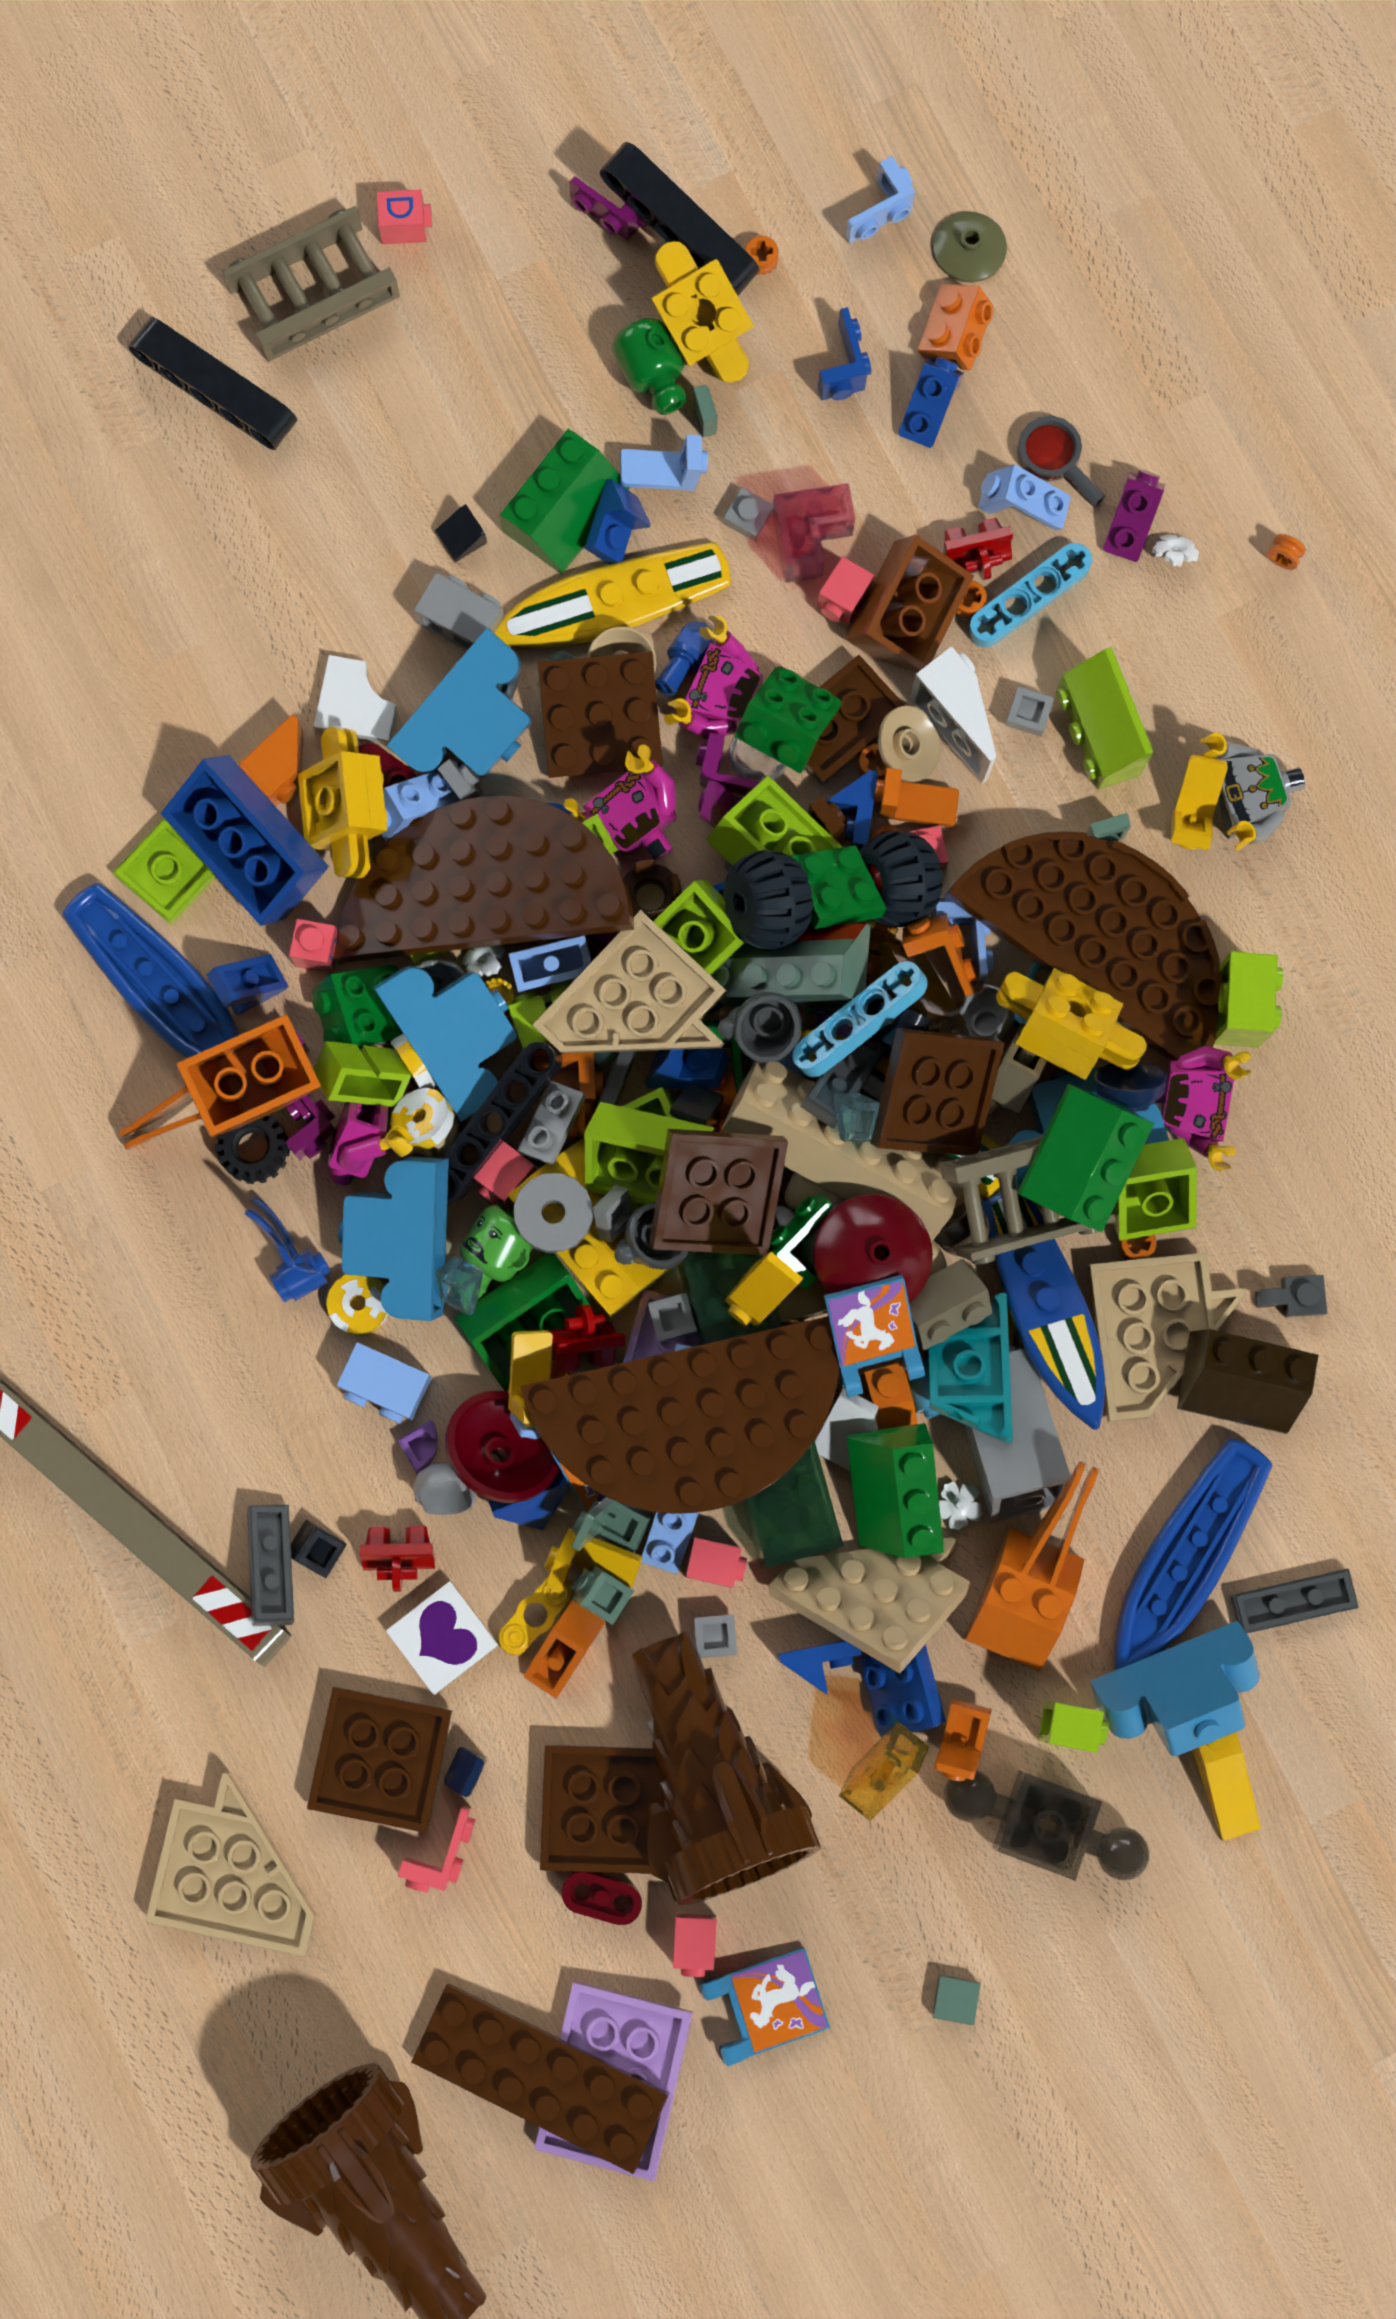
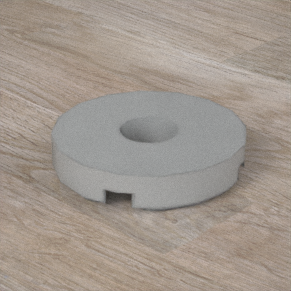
(553, 1189)

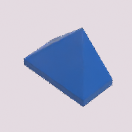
(536, 1511)

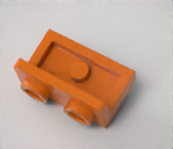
(957, 324)

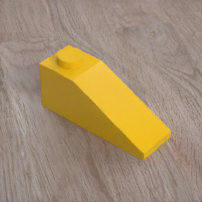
(761, 1290)
(1227, 1786)

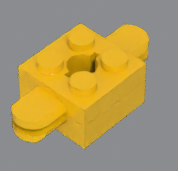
(701, 312)
(343, 802)
(1070, 1023)

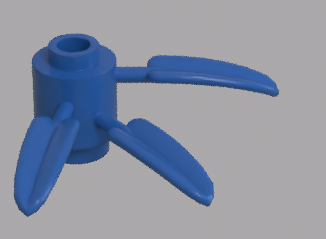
(297, 1274)

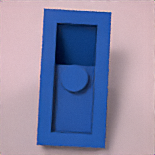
(615, 518)
(858, 801)
(247, 982)
(687, 1066)
(808, 1661)

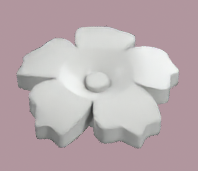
(1175, 549)
(483, 960)
(959, 1505)

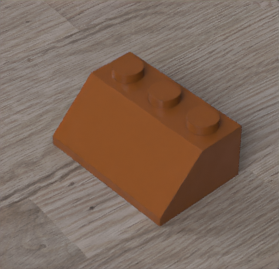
(910, 605)

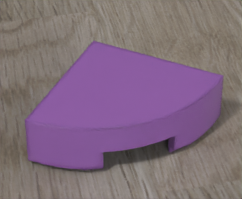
(420, 1445)

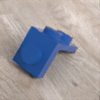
(846, 379)
(930, 401)

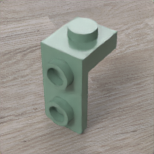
(613, 1521)
(600, 1593)

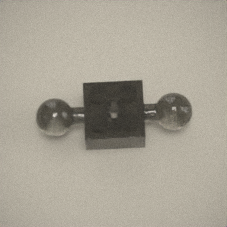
(1119, 1851)

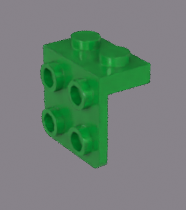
(787, 718)
(353, 1010)

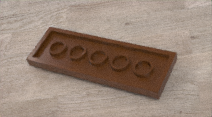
(540, 2078)

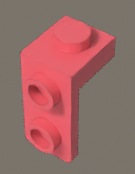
(423, 1875)

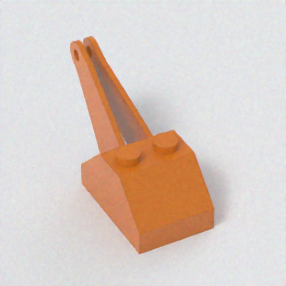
(237, 1082)
(1032, 1585)

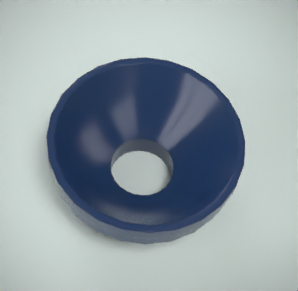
(1131, 1088)

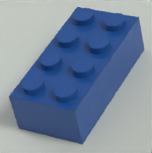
(244, 839)

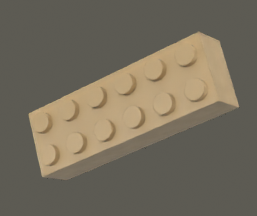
(770, 1105)

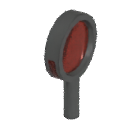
(1051, 451)

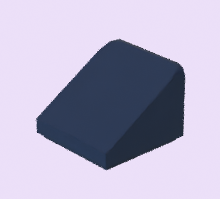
(464, 1771)

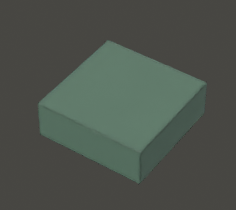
(705, 410)
(1111, 828)
(956, 1999)

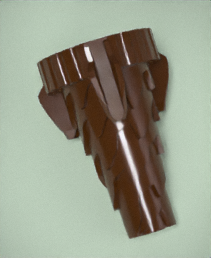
(724, 1809)
(352, 2166)

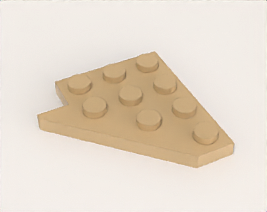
(635, 998)
(1150, 1314)
(875, 1598)
(228, 1878)

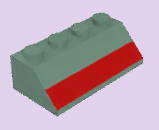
(815, 969)

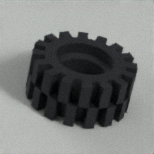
(257, 1170)

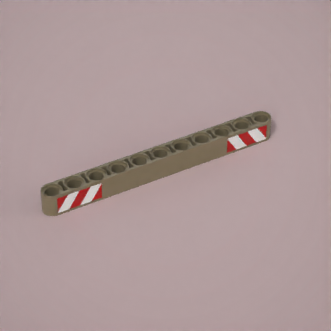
(136, 1526)

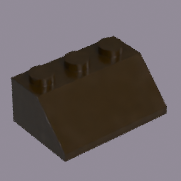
(1245, 1380)

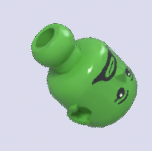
(495, 1247)

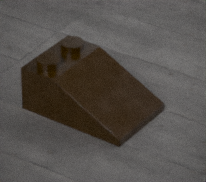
(935, 1002)

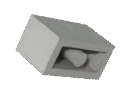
(457, 612)

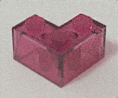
(804, 521)

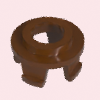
(650, 873)

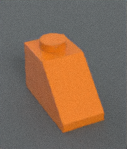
(277, 762)
(891, 1392)
(564, 1649)

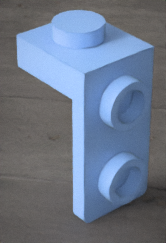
(898, 188)
(665, 468)
(1025, 492)
(415, 799)
(981, 956)
(668, 1540)

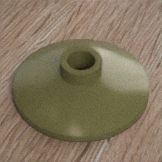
(969, 261)

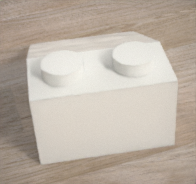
(952, 699)

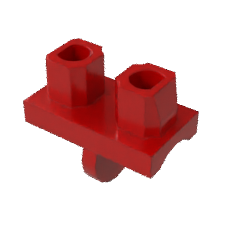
(979, 550)
(585, 1334)
(397, 1561)

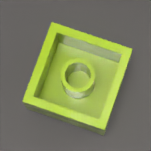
(1248, 999)
(1158, 1192)

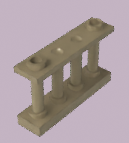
(311, 319)
(1003, 1164)

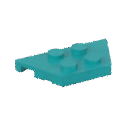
(973, 1375)

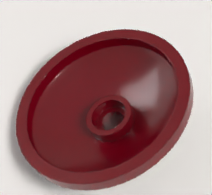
(852, 1231)
(484, 1428)

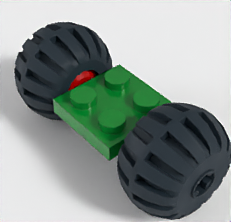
(778, 895)

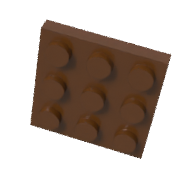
(598, 712)
(937, 1092)
(718, 1192)
(379, 1759)
(597, 1808)

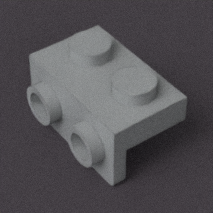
(551, 1124)

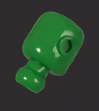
(651, 363)

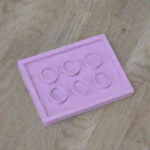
(636, 2037)

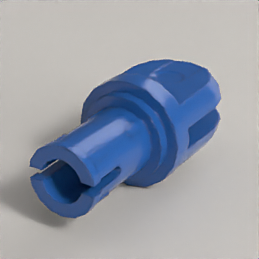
(685, 657)

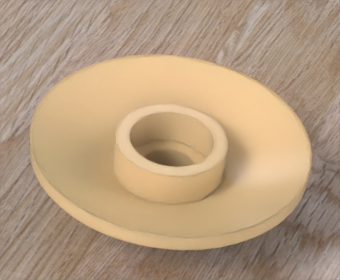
(909, 743)

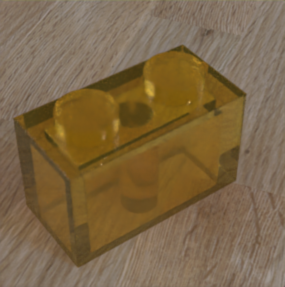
(884, 1771)

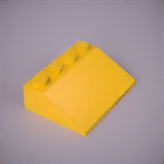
(593, 1259)

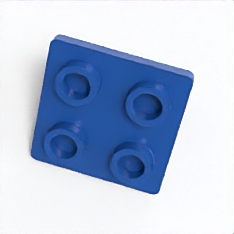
(903, 1696)

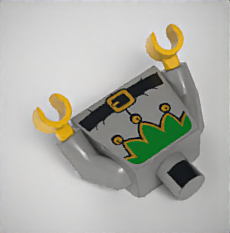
(1252, 791)

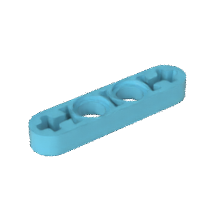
(1028, 593)
(856, 1014)

